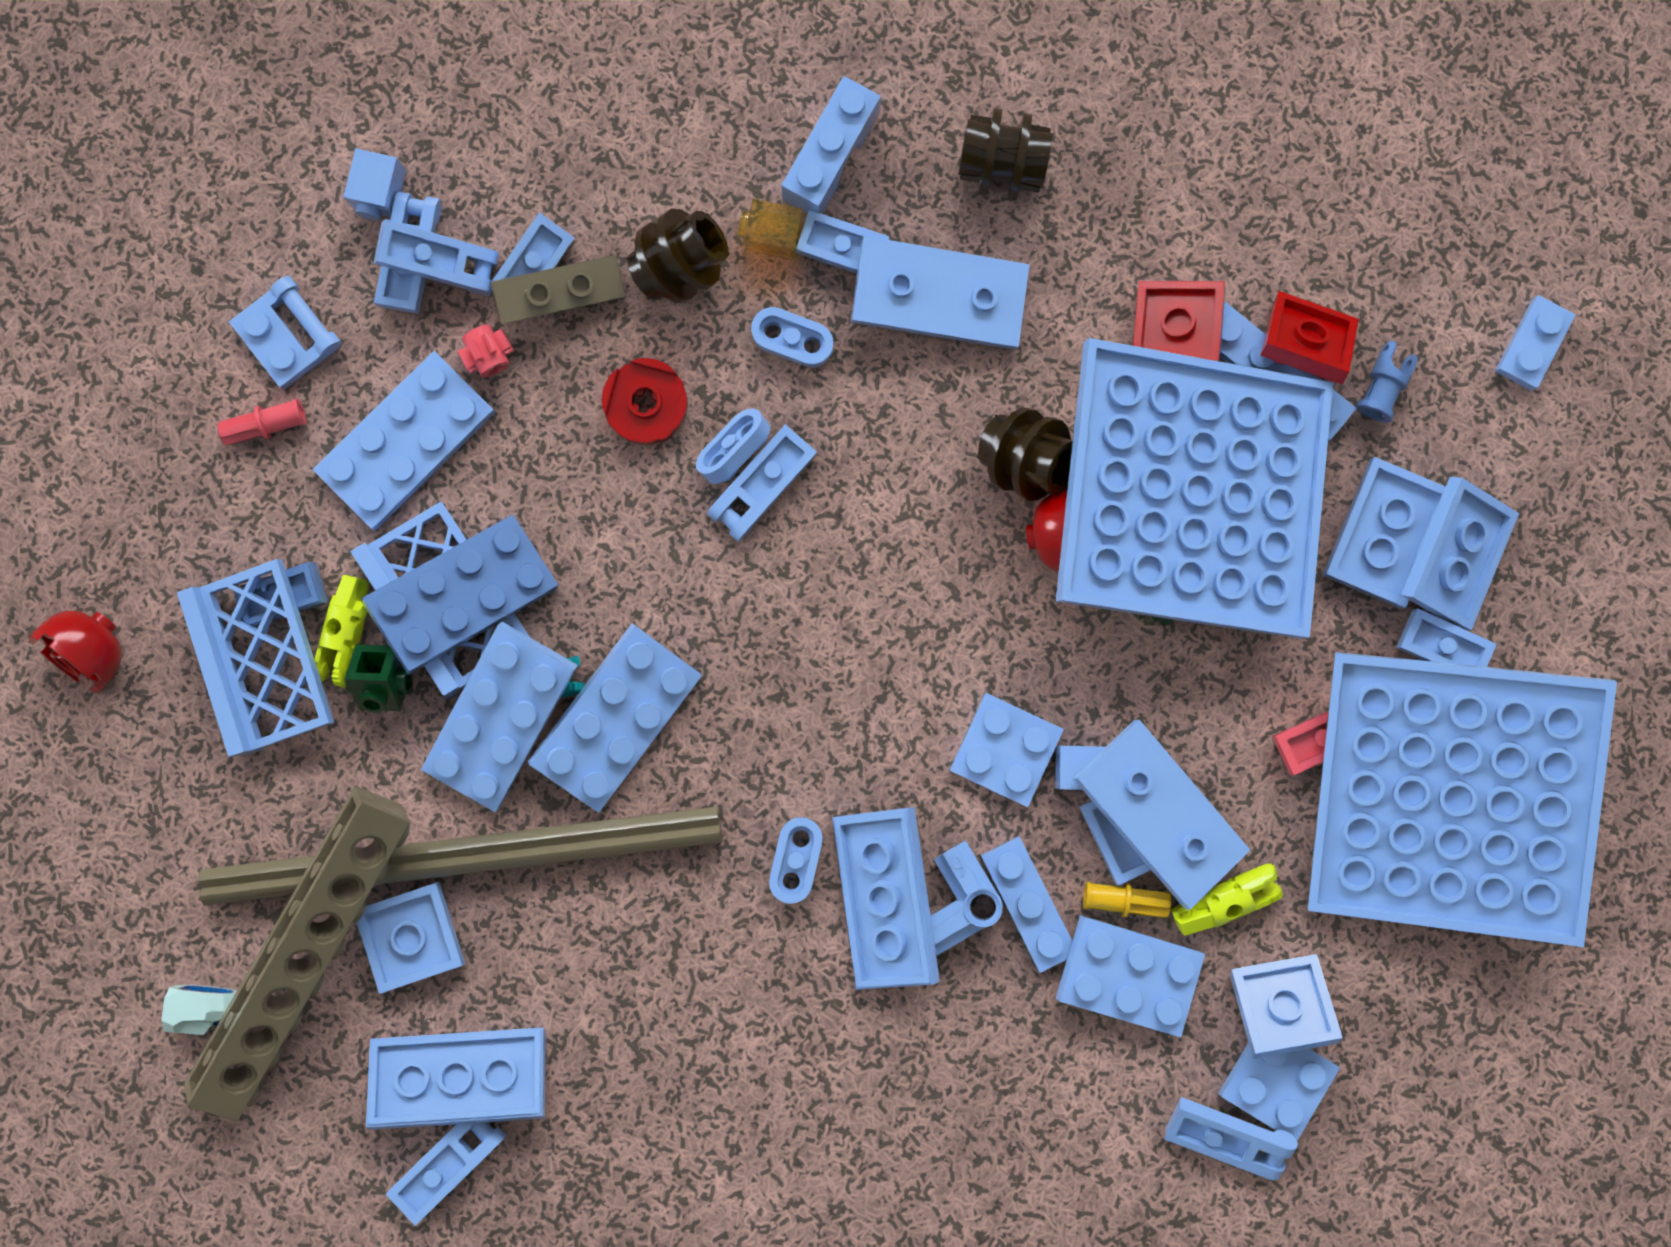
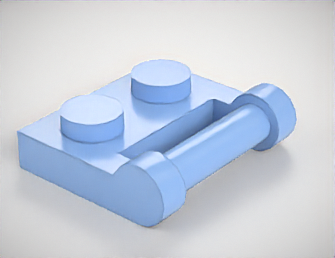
(274, 341)

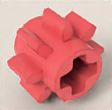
(485, 351)

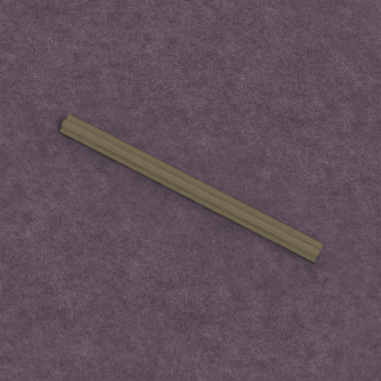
(481, 853)

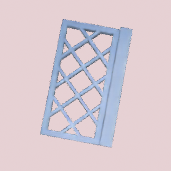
(381, 572)
(224, 676)

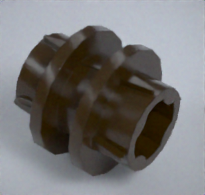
(1005, 153)
(678, 255)
(1027, 453)

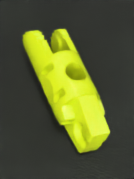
(342, 629)
(1230, 900)

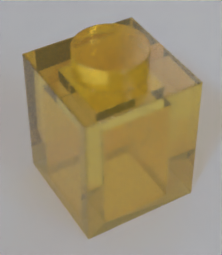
(771, 229)

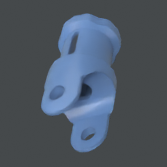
(1386, 384)

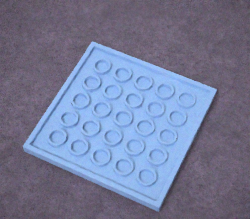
(1194, 490)
(1461, 797)

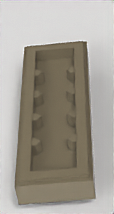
(557, 289)

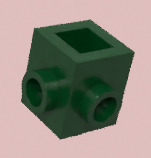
(377, 679)

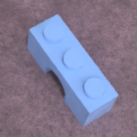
(823, 157)

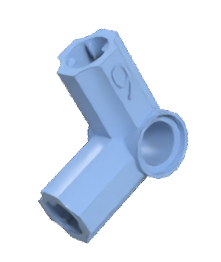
(966, 880)

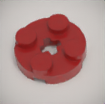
(633, 380)

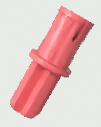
(261, 422)

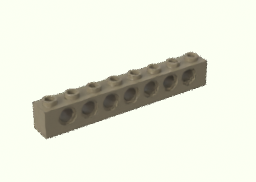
(228, 1091)

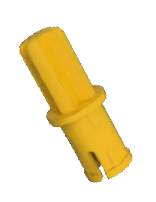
(1126, 900)

